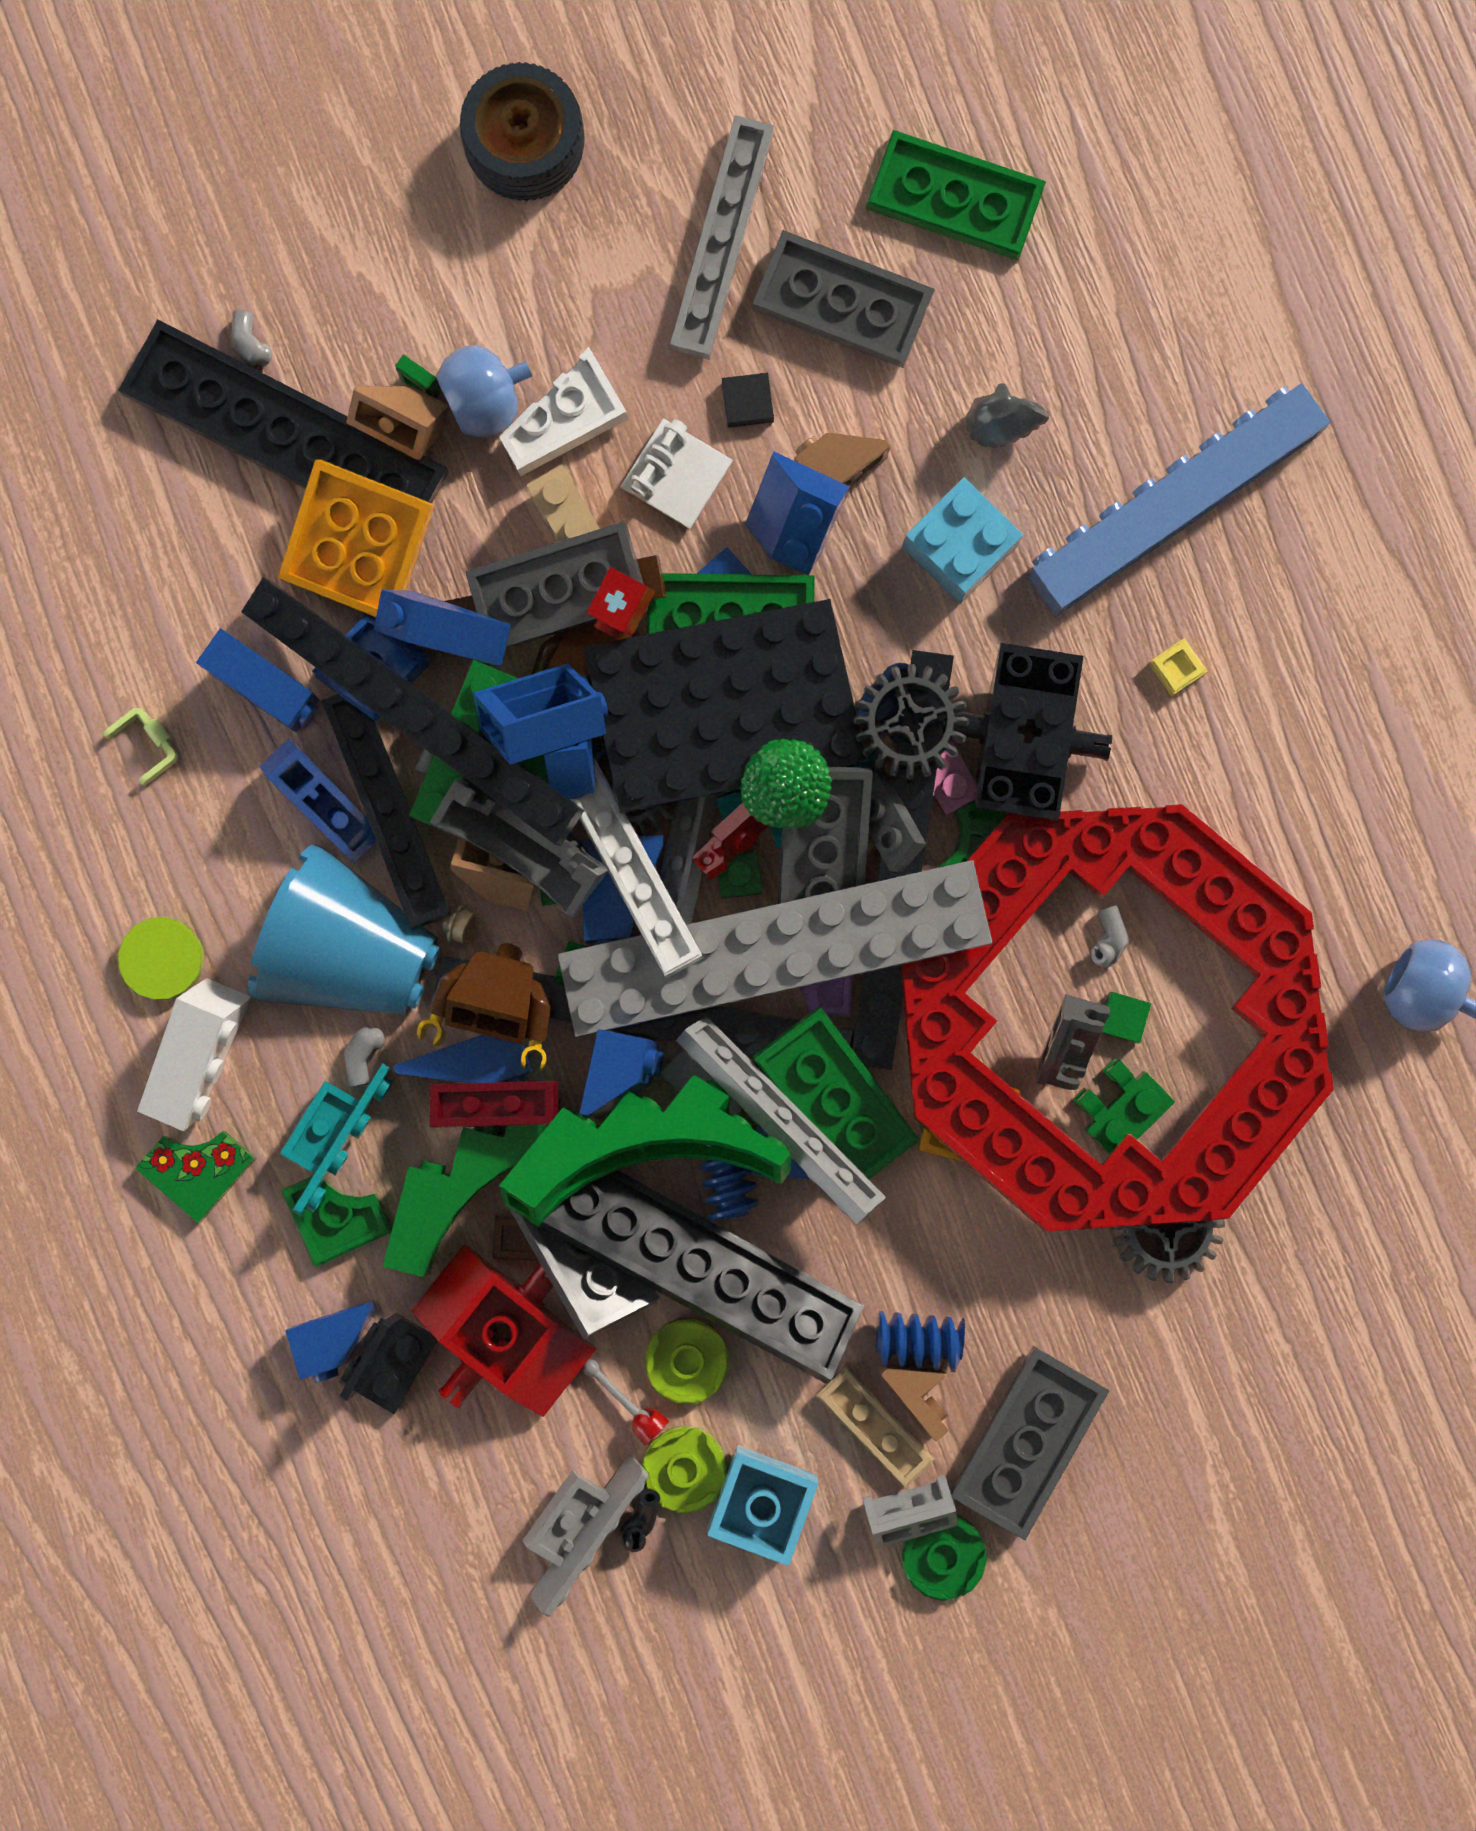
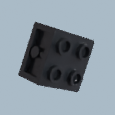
(390, 1363)

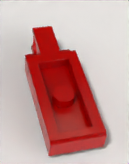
(731, 837)

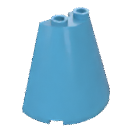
(338, 943)

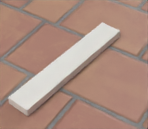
(637, 879)

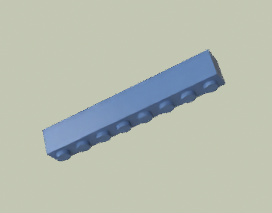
(1178, 499)

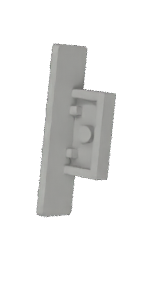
(576, 1526)

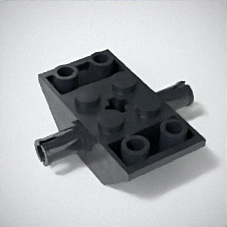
(1039, 693)

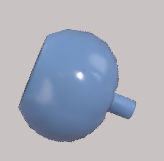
(481, 390)
(1429, 986)

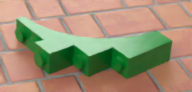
(637, 1131)
(435, 1198)

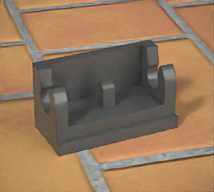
(1071, 1042)

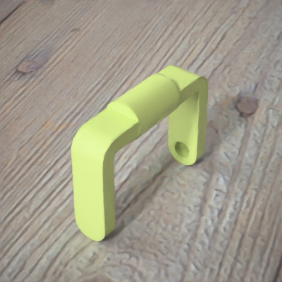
(155, 732)

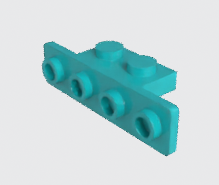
(326, 1130)

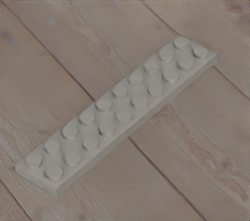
(780, 948)

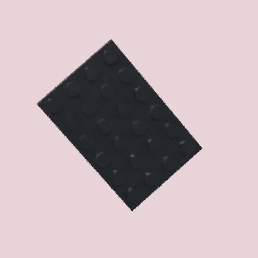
(710, 694)

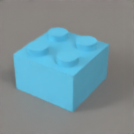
(962, 540)
(762, 1505)

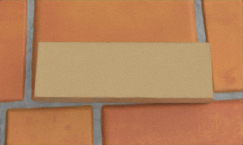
(875, 1427)

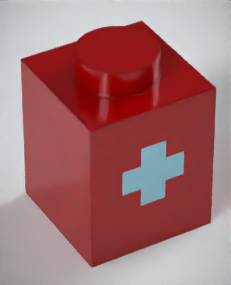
(619, 603)

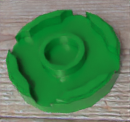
(945, 1561)

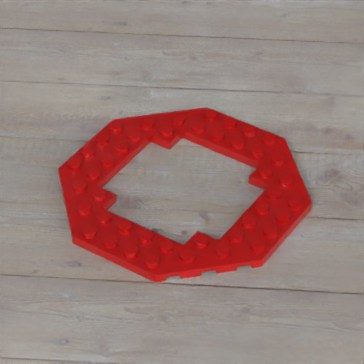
(1242, 1124)

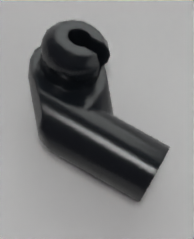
(641, 1521)

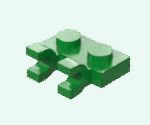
(1130, 1112)

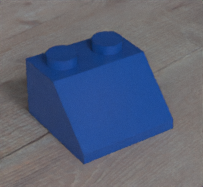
(795, 512)
(618, 1066)

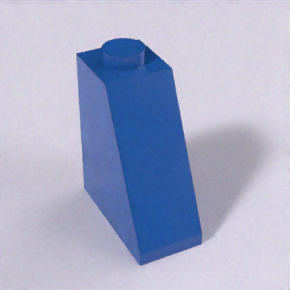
(258, 681)
(605, 911)

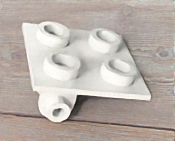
(676, 473)

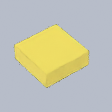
(1177, 667)

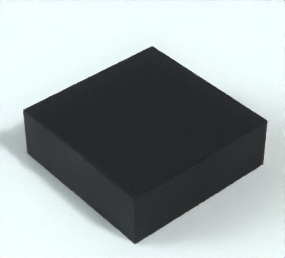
(747, 400)

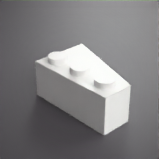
(193, 1053)

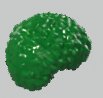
(786, 784)

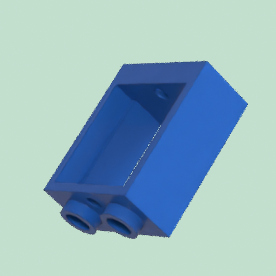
(540, 713)

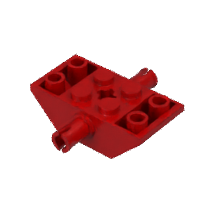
(461, 1316)

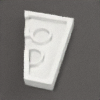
(567, 416)

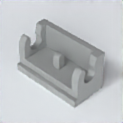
(911, 1513)

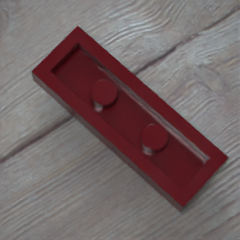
(493, 1104)

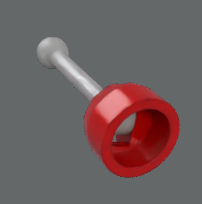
(646, 1422)

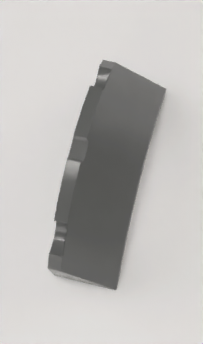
(559, 871)

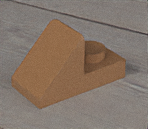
(910, 1386)

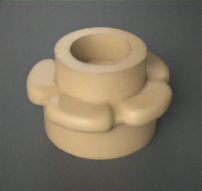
(461, 925)

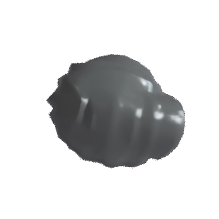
(1003, 418)

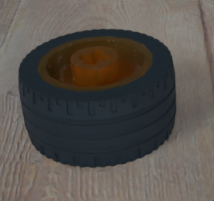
(522, 131)

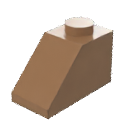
(398, 417)
(842, 456)
(491, 877)

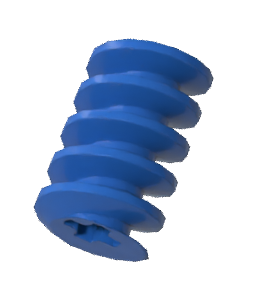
(729, 1190)
(919, 1341)

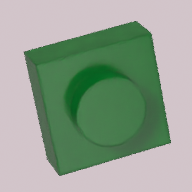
(741, 877)

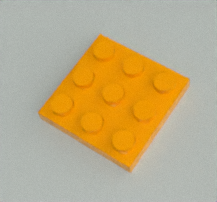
(354, 538)

